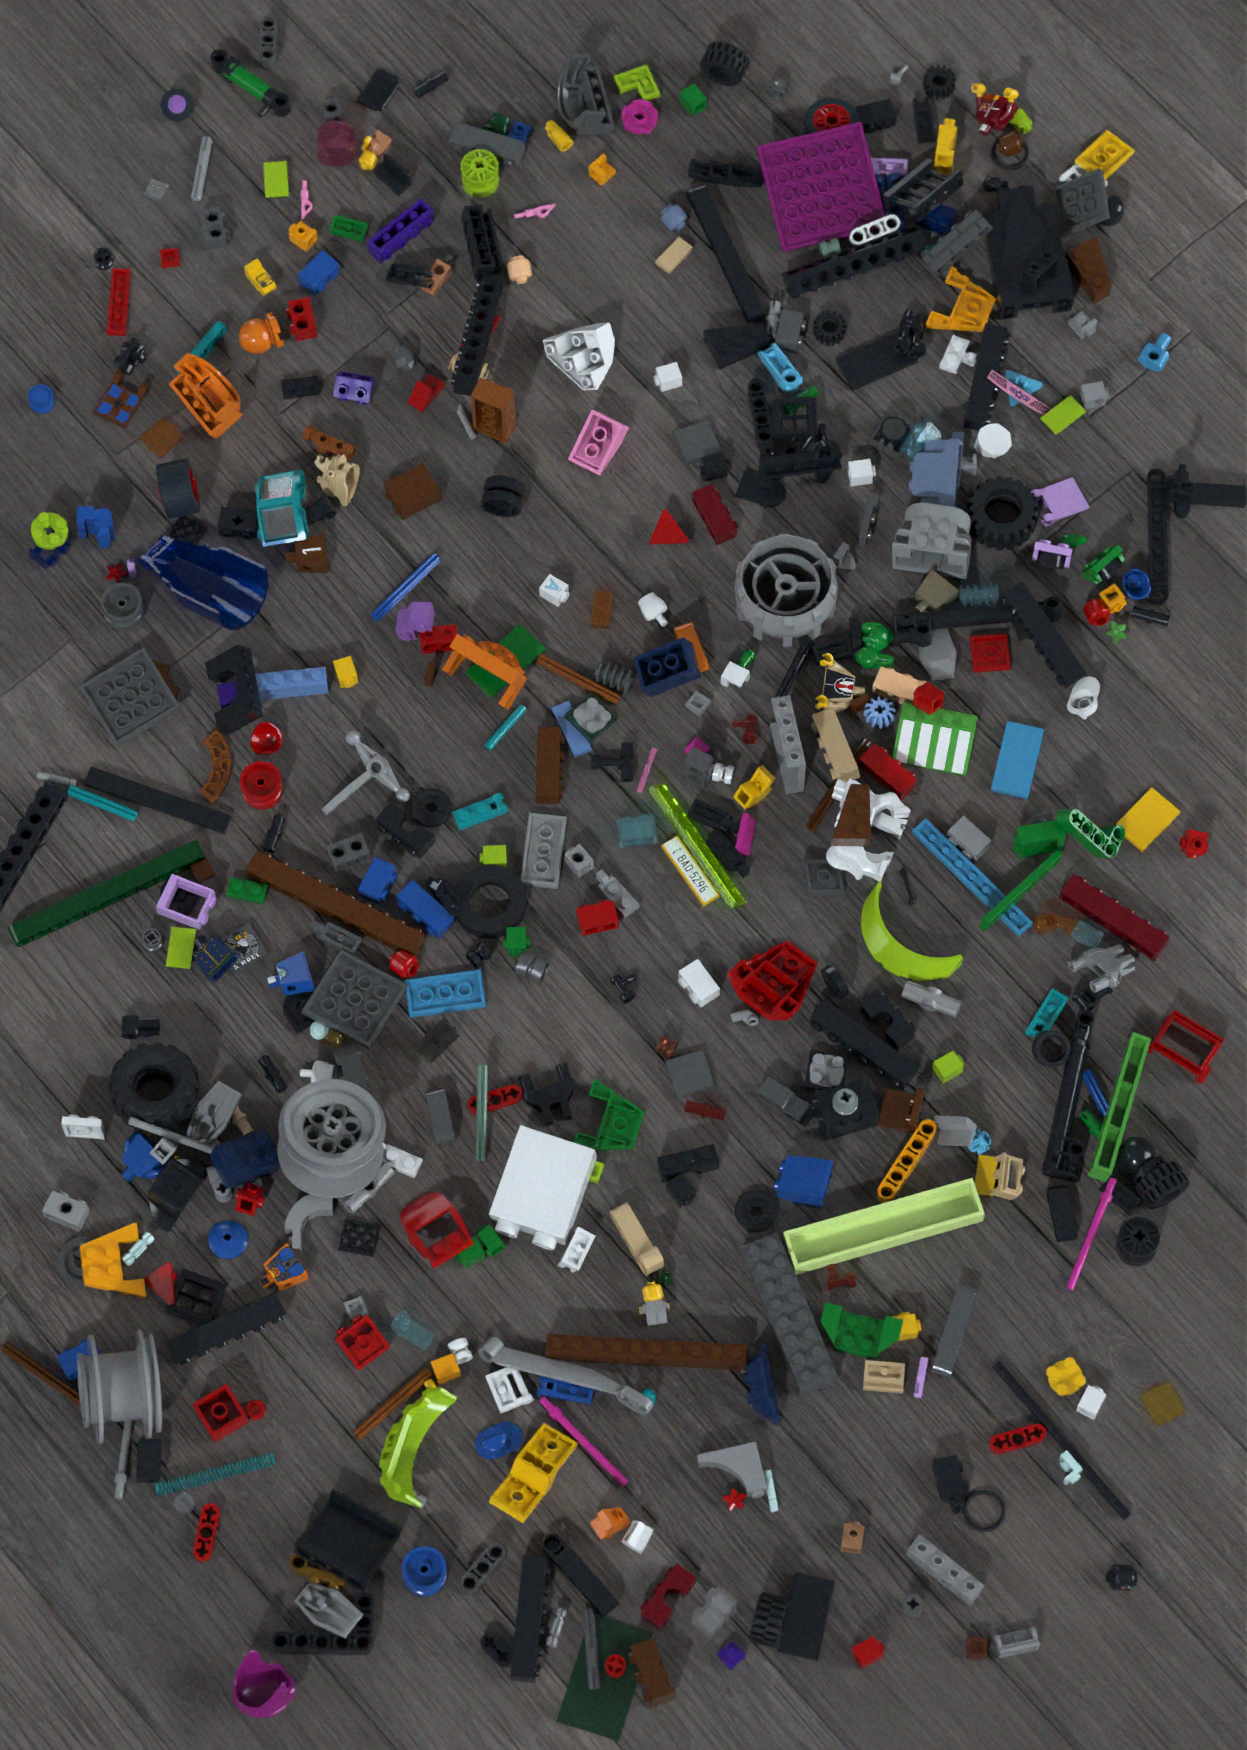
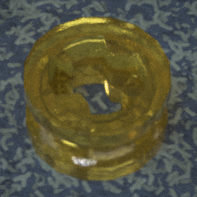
(334, 1038)

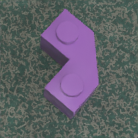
(414, 619)

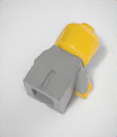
(655, 1307)

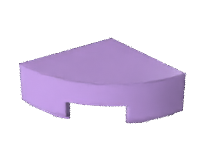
(131, 568)

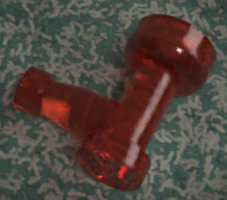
(748, 737)
(834, 1282)

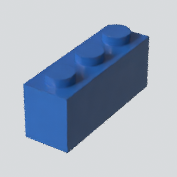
(425, 910)

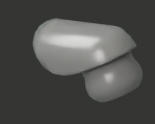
(745, 1016)

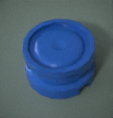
(41, 398)

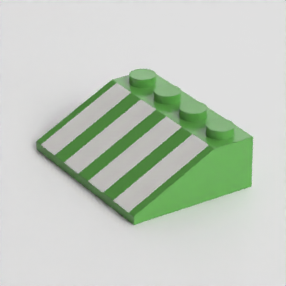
(935, 740)

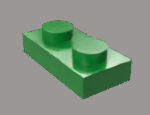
(348, 228)
(247, 890)

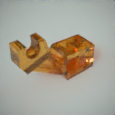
(1042, 927)

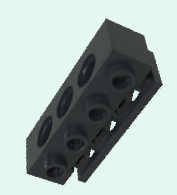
(481, 240)

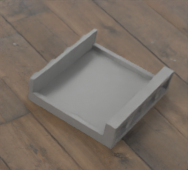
(788, 745)

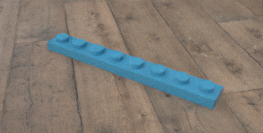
(969, 875)

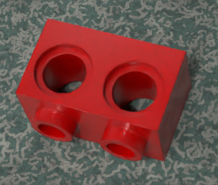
(304, 318)
(438, 639)

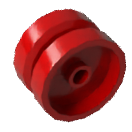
(261, 785)

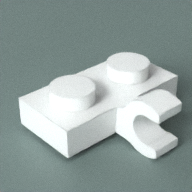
(956, 354)

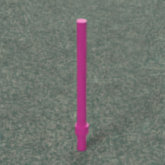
(1105, 1197)
(556, 1414)

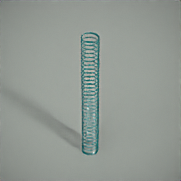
(157, 1486)

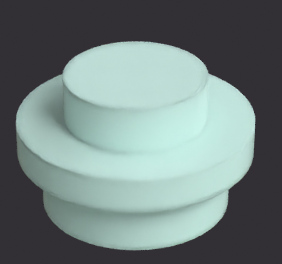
(318, 1031)

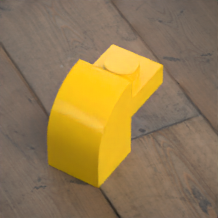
(756, 789)

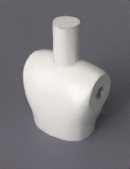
(653, 608)
(320, 1071)

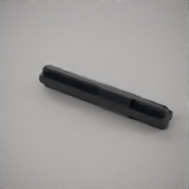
(795, 668)

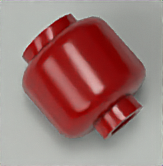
(1096, 612)
(403, 963)

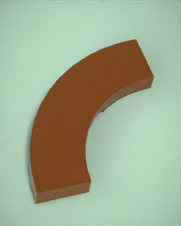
(221, 767)

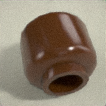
(1010, 143)

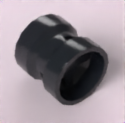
(478, 955)

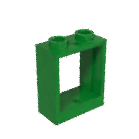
(1038, 839)

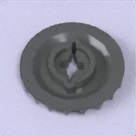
(67, 1262)

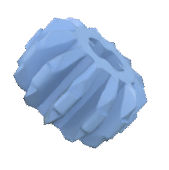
(886, 715)

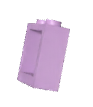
(169, 892)

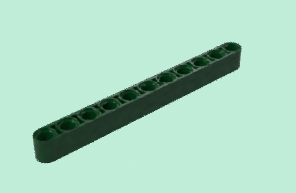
(105, 894)

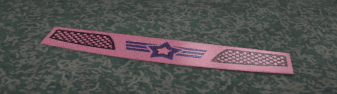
(1018, 393)

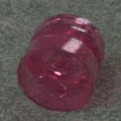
(336, 143)

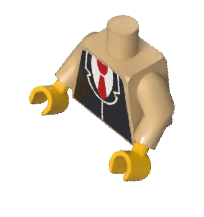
(837, 687)

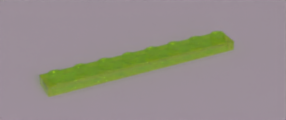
(697, 846)

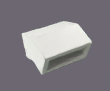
(637, 1536)

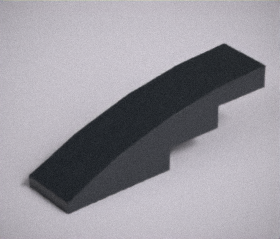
(720, 173)

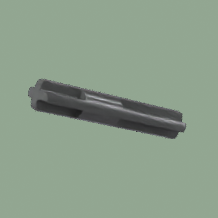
(591, 1649)

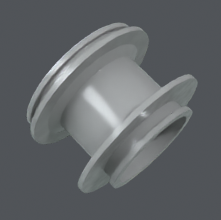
(336, 1116)
(120, 1386)

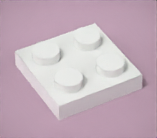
(83, 1127)

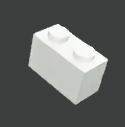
(698, 983)

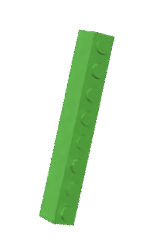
(1119, 1107)

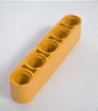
(911, 1154)

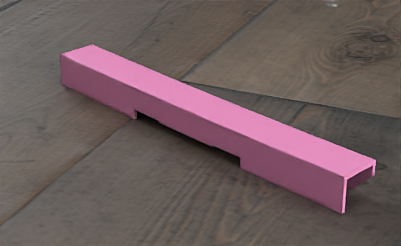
(646, 770)

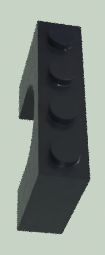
(247, 703)

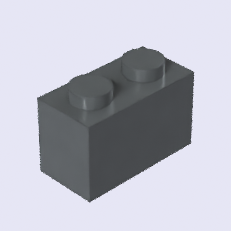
(789, 330)

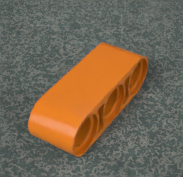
(688, 632)

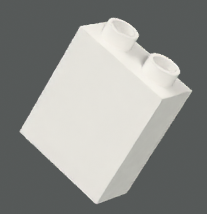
(542, 1188)

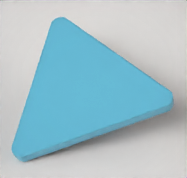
(1025, 383)

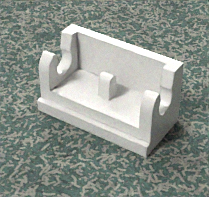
(576, 1249)

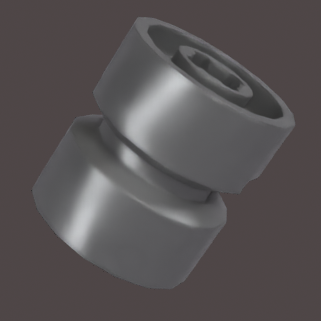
(533, 967)

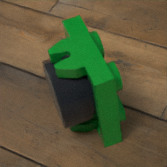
(1104, 566)

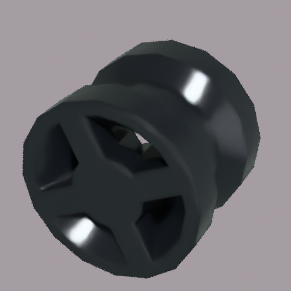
(102, 254)

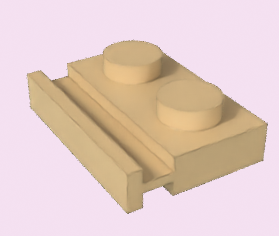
(883, 1376)

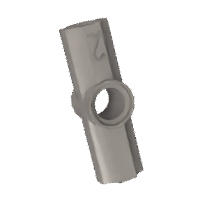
(931, 999)
(356, 1200)

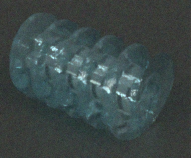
(978, 595)

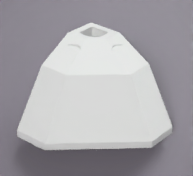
(583, 353)

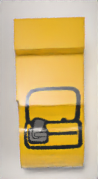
(259, 277)

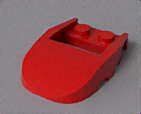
(424, 1211)

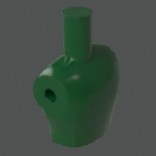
(498, 124)

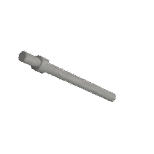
(170, 1135)
(121, 1477)

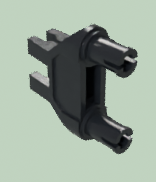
(551, 1096)

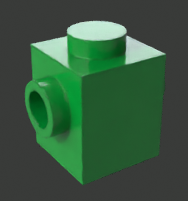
(516, 941)

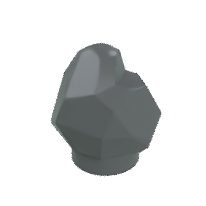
(403, 358)
(1039, 816)

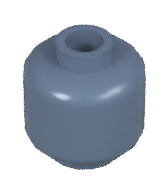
(673, 217)

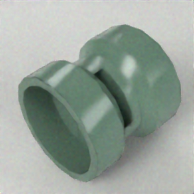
(829, 248)

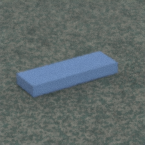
(576, 741)

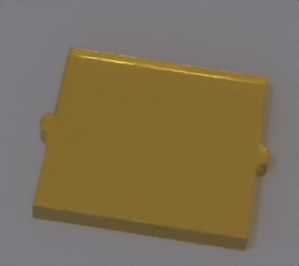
(1162, 1404)

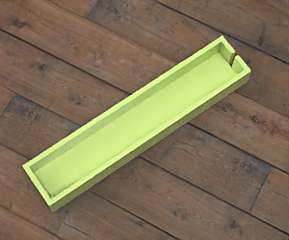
(883, 1226)

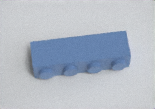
(292, 683)

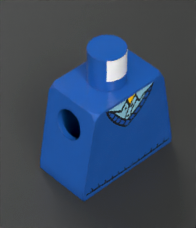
(293, 975)

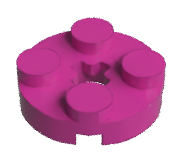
(641, 126)

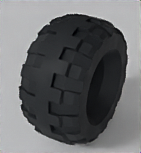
(148, 1064)

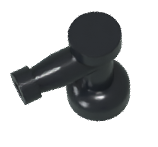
(626, 995)

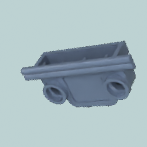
(938, 471)

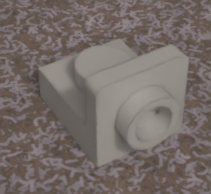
(1083, 325)

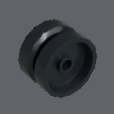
(502, 496)

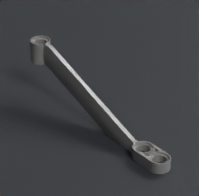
(495, 1351)

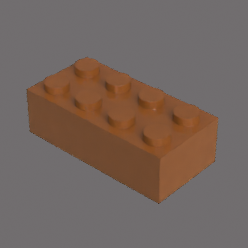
(493, 410)

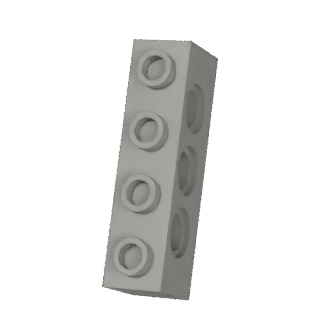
(945, 1570)

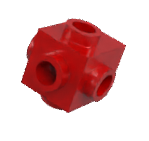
(1193, 843)
(249, 1199)

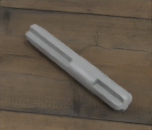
(201, 168)

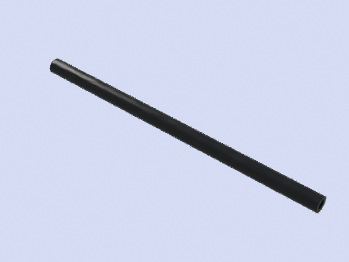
(1061, 1440)

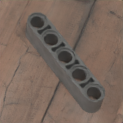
(954, 1330)

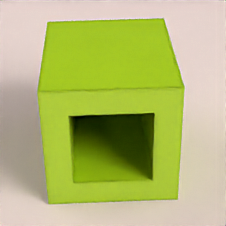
(494, 855)
(948, 1066)

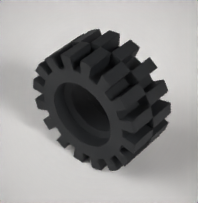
(939, 91)
(829, 318)

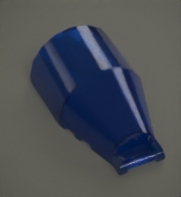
(209, 580)

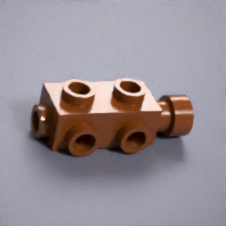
(329, 443)

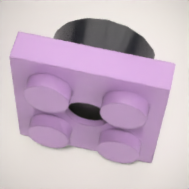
(1051, 555)

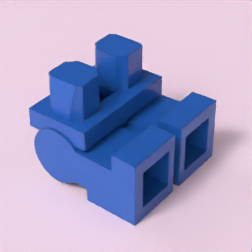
(96, 522)

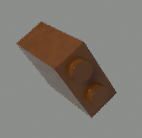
(412, 491)

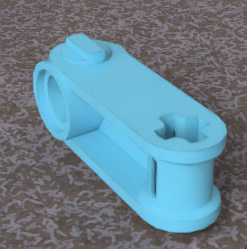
(780, 368)

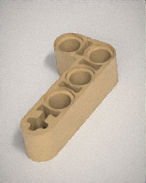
(645, 1254)

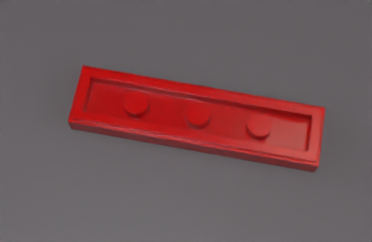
(118, 302)

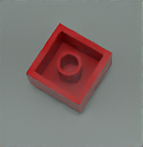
(220, 1413)

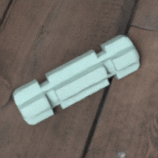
(136, 1250)

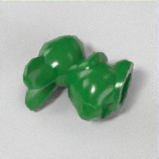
(874, 640)

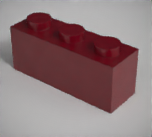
(714, 514)

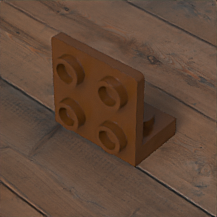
(901, 1110)

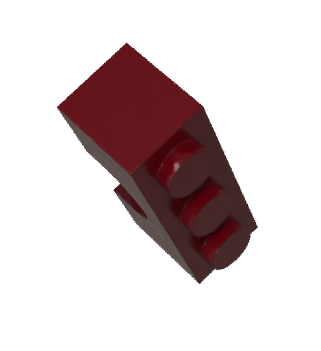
(677, 1581)

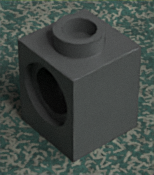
(331, 104)

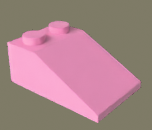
(598, 442)

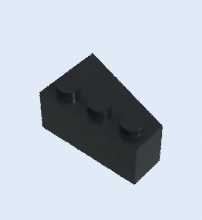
(735, 343)

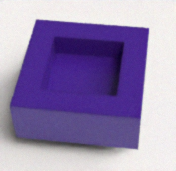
(731, 1655)

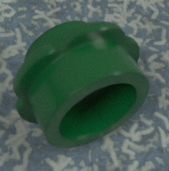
(663, 1278)

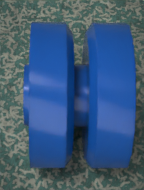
(413, 1567)

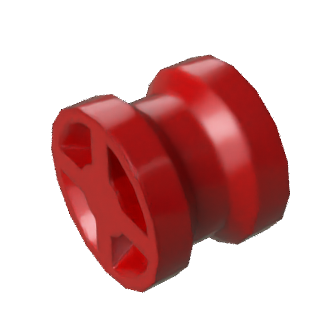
(616, 1662)

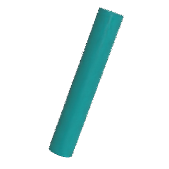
(505, 727)

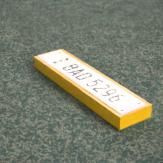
(690, 871)

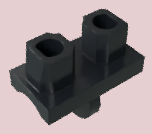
(132, 356)

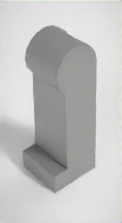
(164, 1149)

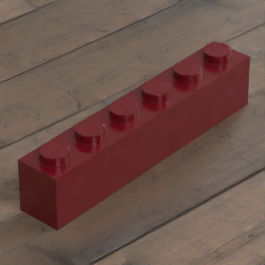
(1114, 917)

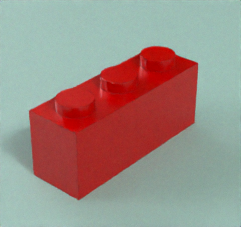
(887, 771)

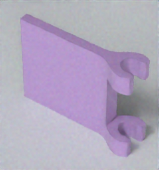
(1061, 500)

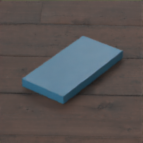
(1017, 760)
(445, 993)

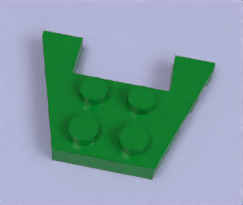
(619, 1123)

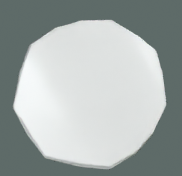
(993, 441)

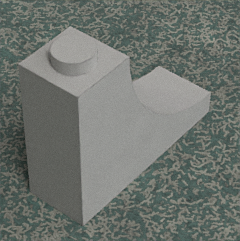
(742, 1463)

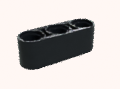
(1061, 1213)

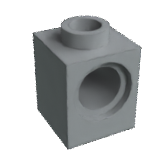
(1093, 395)
(582, 867)

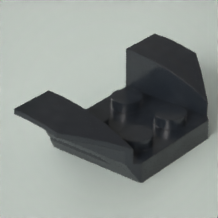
(175, 1189)

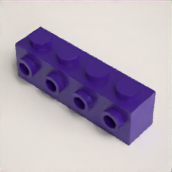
(400, 231)

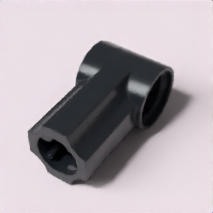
(320, 510)
(134, 1027)

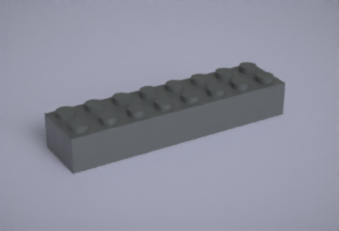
(788, 1314)

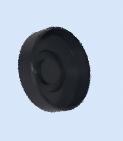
(834, 982)

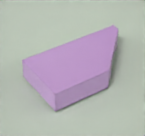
(920, 1377)

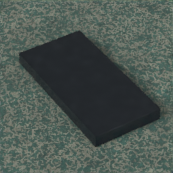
(873, 362)
(806, 1616)

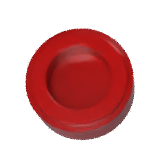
(255, 1410)

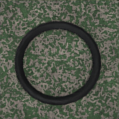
(1009, 167)
(1003, 1511)

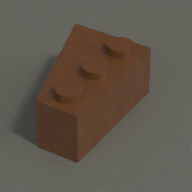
(651, 1673)

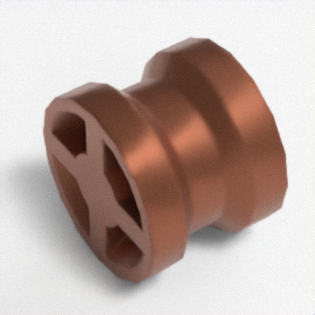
(666, 1047)

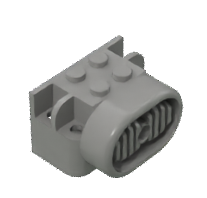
(933, 539)

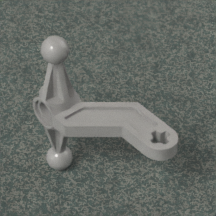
(384, 776)

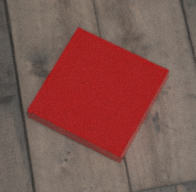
(989, 653)

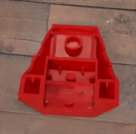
(774, 980)

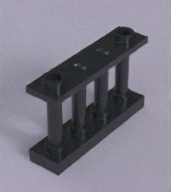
(920, 178)

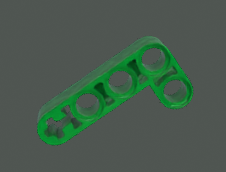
(1099, 842)

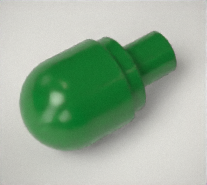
(1073, 540)

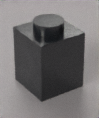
(713, 467)
(681, 1190)

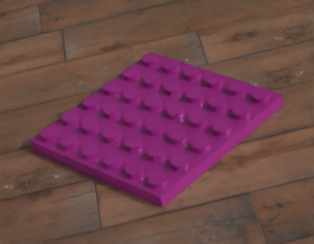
(820, 186)

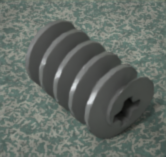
(614, 677)

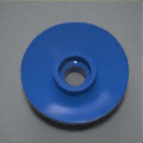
(228, 1248)

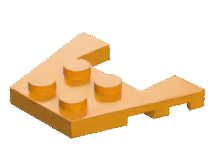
(970, 310)
(103, 1266)

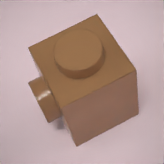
(852, 1537)

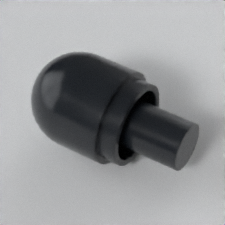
(993, 184)

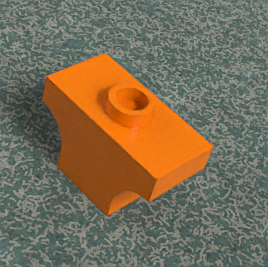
(610, 1522)

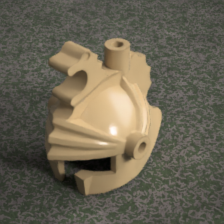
(337, 477)

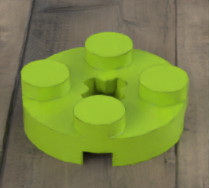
(45, 521)

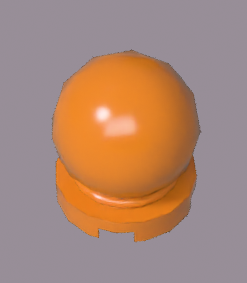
(259, 335)

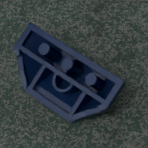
(761, 1386)

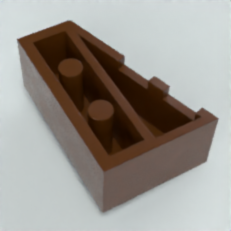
(1089, 269)
(854, 821)

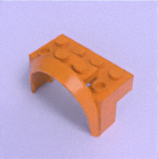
(216, 389)
(479, 653)

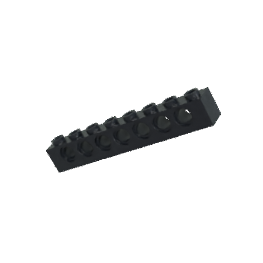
(793, 277)
(478, 333)
(38, 831)

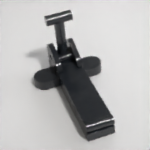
(821, 461)
(1184, 492)

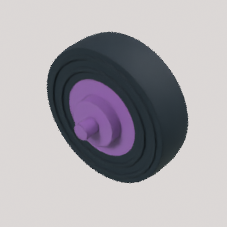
(176, 104)

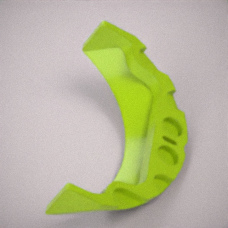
(895, 956)
(404, 1440)

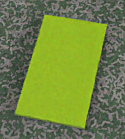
(276, 179)
(1063, 415)
(180, 947)

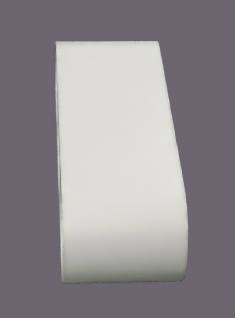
(881, 224)

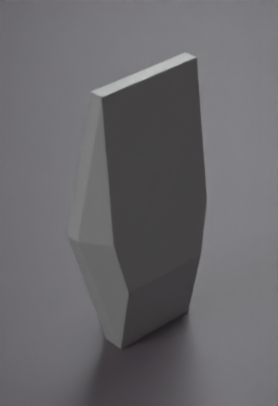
(939, 656)
(213, 1113)
(328, 1609)

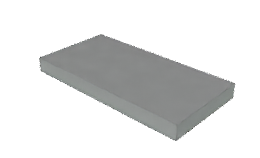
(543, 850)

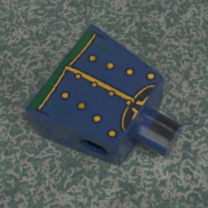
(214, 957)

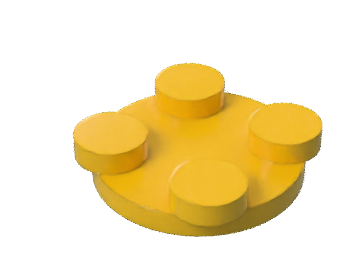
(1065, 1377)

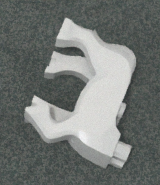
(855, 858)

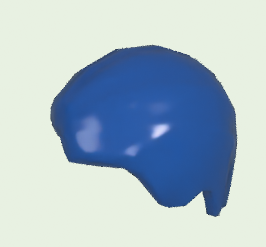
(1136, 584)

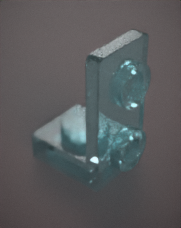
(412, 1331)

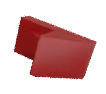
(425, 392)

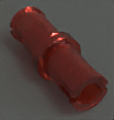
(705, 1110)

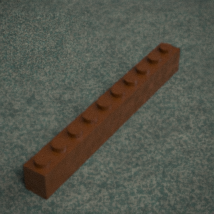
(334, 904)
(646, 1352)

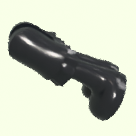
(911, 327)

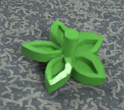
(1117, 631)

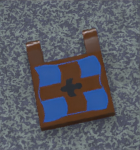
(120, 403)

